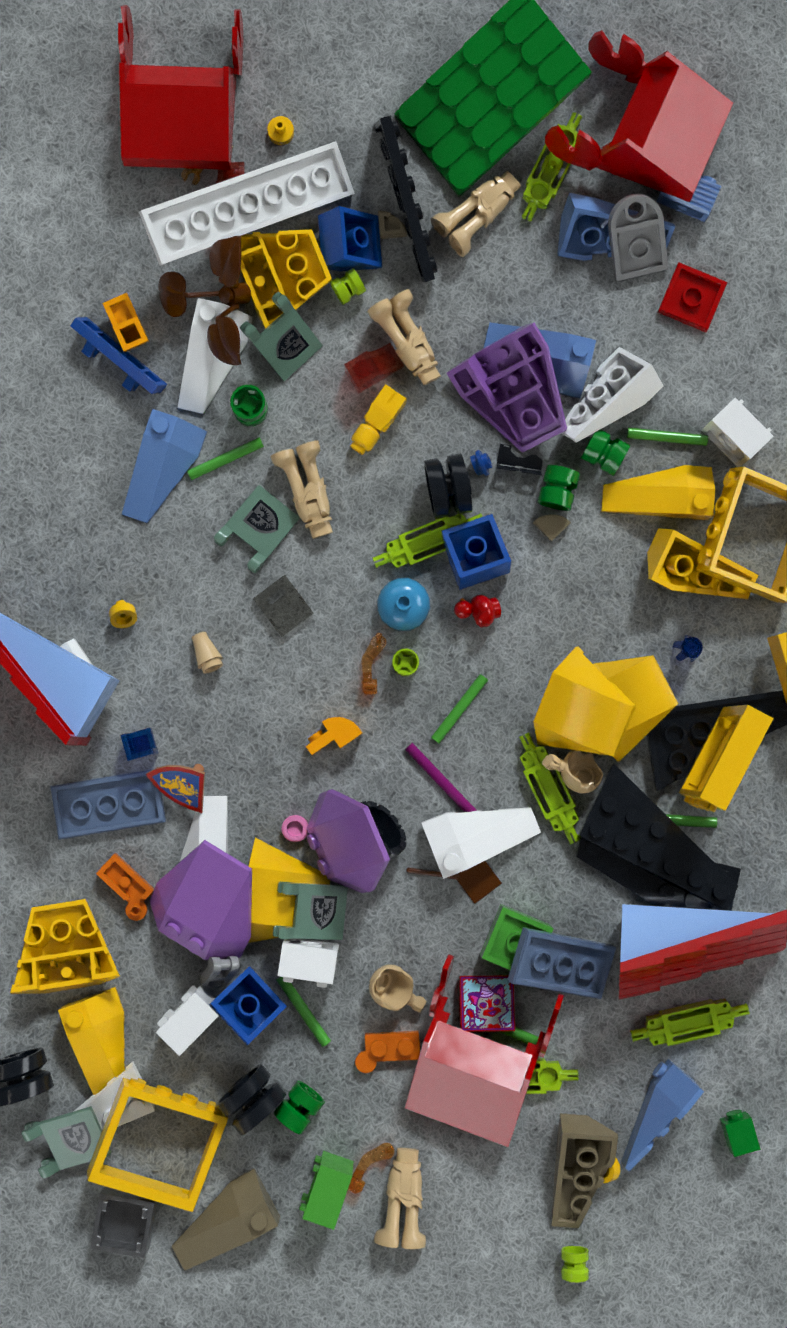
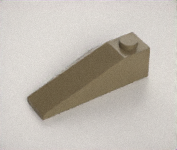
(582, 1159)
(232, 1219)

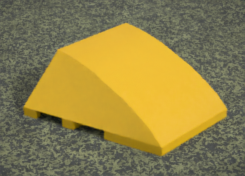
(284, 264)
(649, 691)
(582, 709)
(268, 905)
(62, 950)

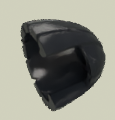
(388, 828)

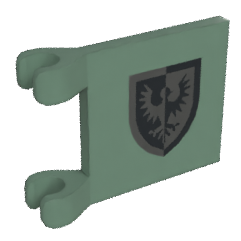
(286, 341)
(261, 524)
(317, 911)
(70, 1138)

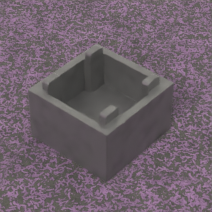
(123, 1223)

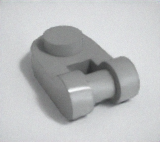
(219, 972)

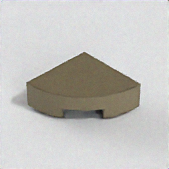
(390, 226)
(551, 525)

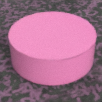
(295, 828)

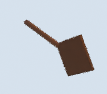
(476, 881)

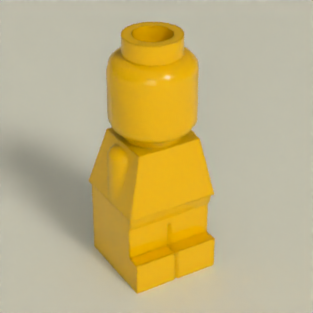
(377, 419)

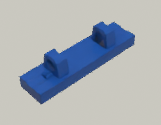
(100, 341)

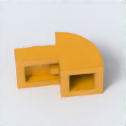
(125, 322)
(339, 729)

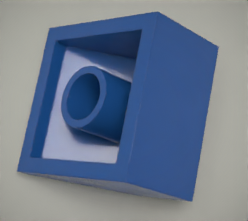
(349, 239)
(476, 551)
(248, 1005)

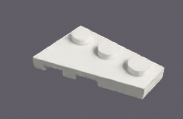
(104, 1099)

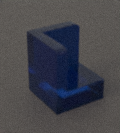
(139, 744)

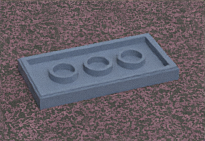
(106, 804)
(561, 963)

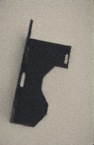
(506, 457)

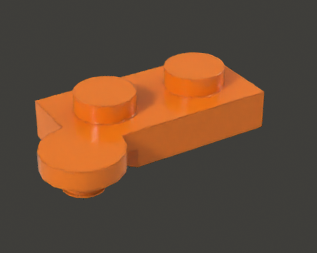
(127, 885)
(388, 1047)

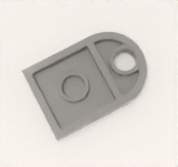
(637, 239)

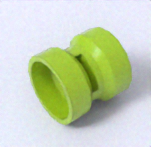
(352, 282)
(405, 662)
(575, 1264)

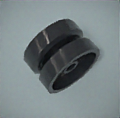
(453, 486)
(19, 1076)
(251, 1099)

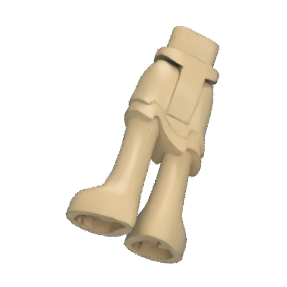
(487, 200)
(413, 349)
(312, 500)
(406, 1187)

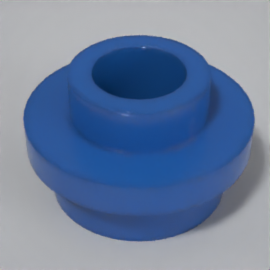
(481, 463)

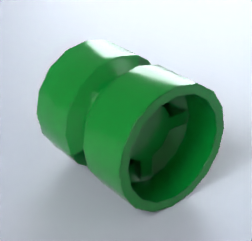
(249, 405)
(605, 452)
(558, 488)
(292, 1114)

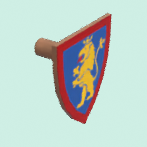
(181, 784)

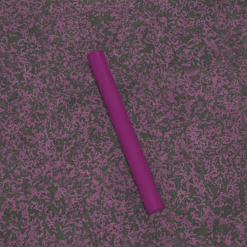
(439, 778)

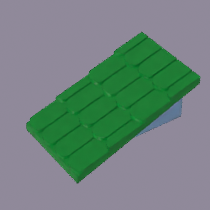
(492, 93)

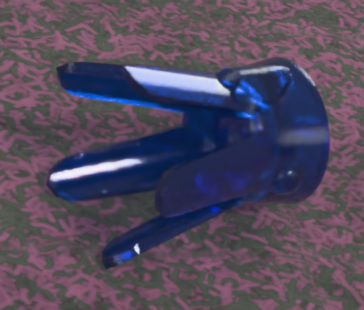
(690, 647)

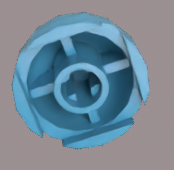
(403, 604)

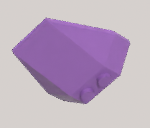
(514, 387)
(347, 842)
(206, 903)

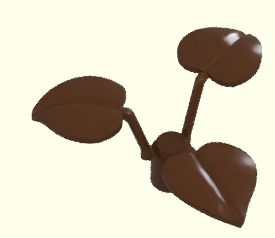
(225, 263)

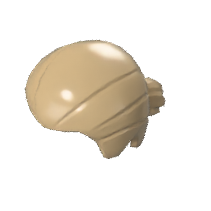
(577, 770)
(394, 989)

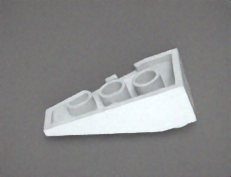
(202, 370)
(620, 388)
(209, 825)
(475, 836)

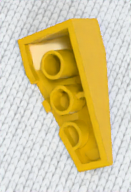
(674, 564)
(96, 1036)

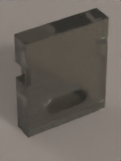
(288, 610)

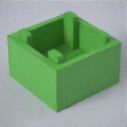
(505, 934)
(327, 1189)

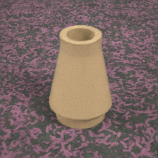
(206, 653)

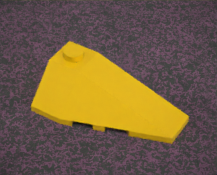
(673, 493)

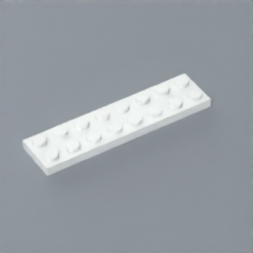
(246, 203)

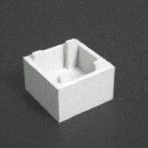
(737, 433)
(308, 961)
(189, 1020)

